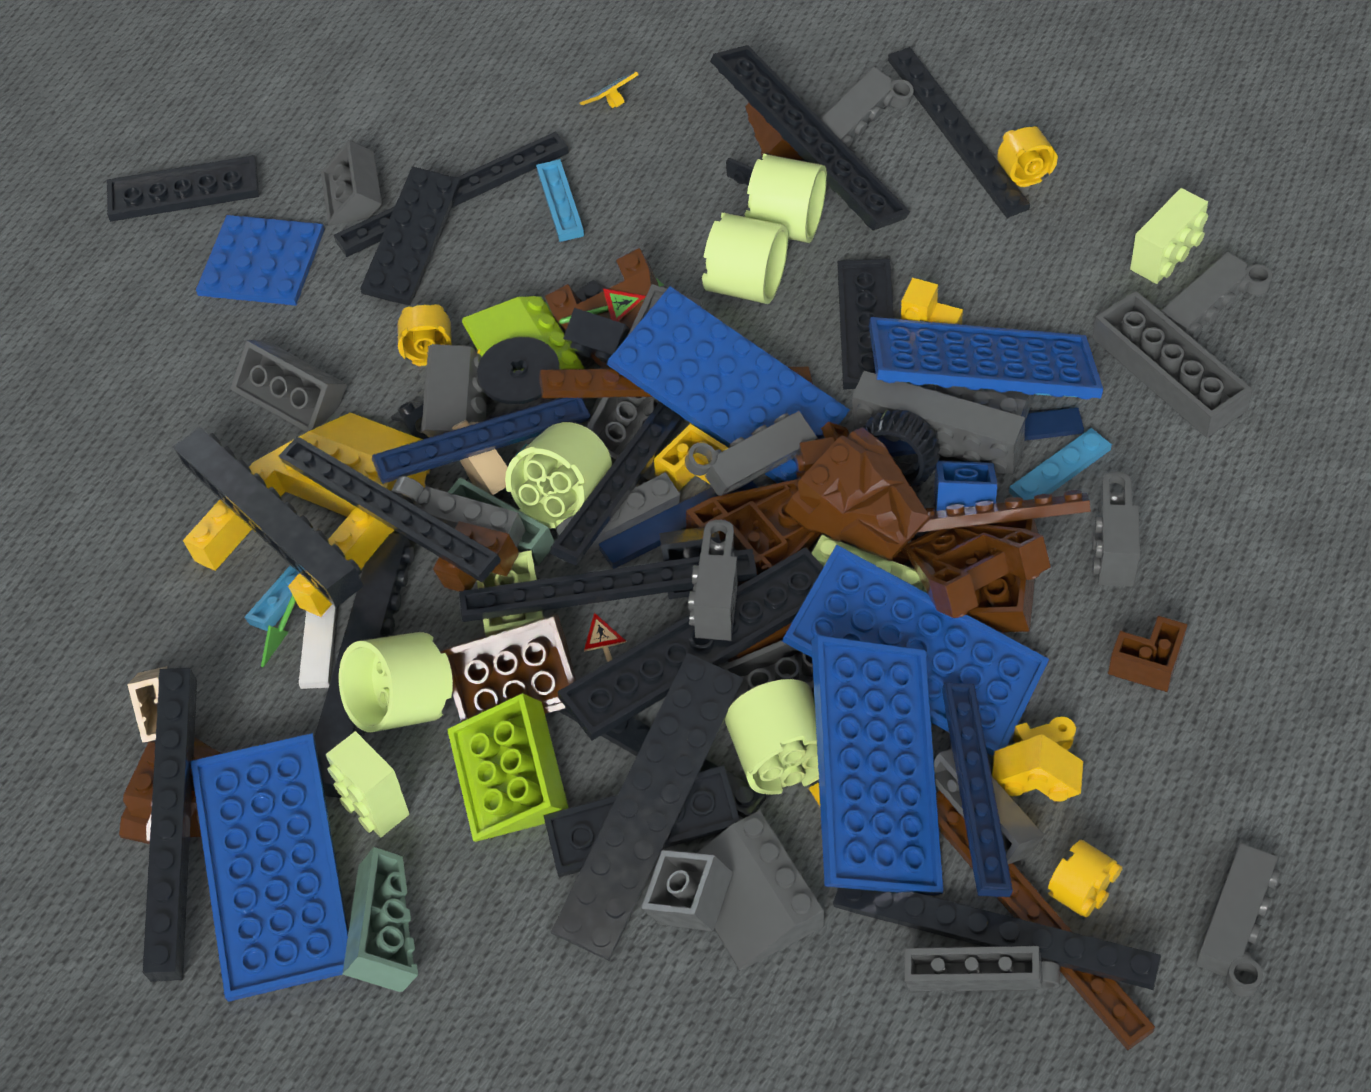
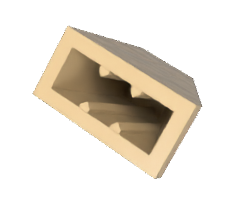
(485, 469)
(144, 697)

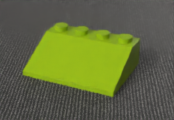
(520, 318)
(507, 768)

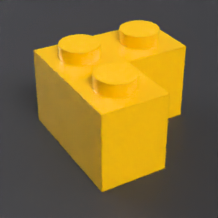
(921, 304)
(673, 456)
(1040, 766)

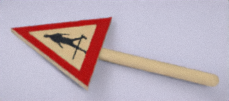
(602, 636)

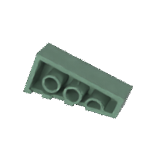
(536, 536)
(379, 932)

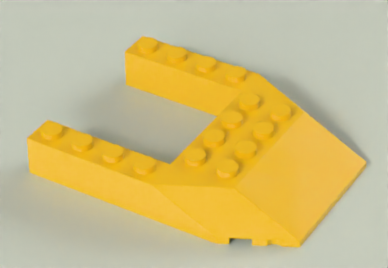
(347, 439)

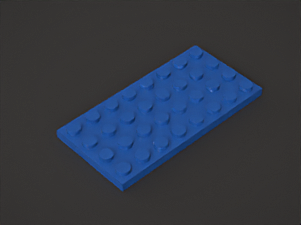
(984, 358)
(717, 376)
(873, 606)
(875, 767)
(270, 867)

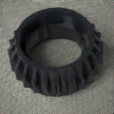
(916, 433)

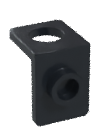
(738, 171)
(409, 414)

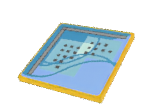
(610, 91)

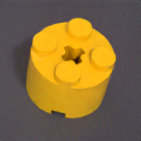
(1026, 156)
(420, 328)
(1083, 879)

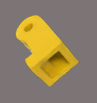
(1060, 730)

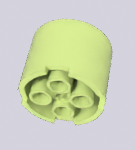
(788, 195)
(745, 258)
(557, 472)
(394, 681)
(775, 735)

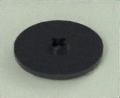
(498, 365)

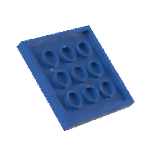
(260, 260)

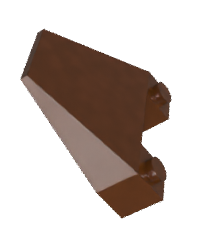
(637, 280)
(757, 522)
(964, 559)

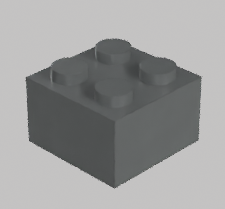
(687, 890)

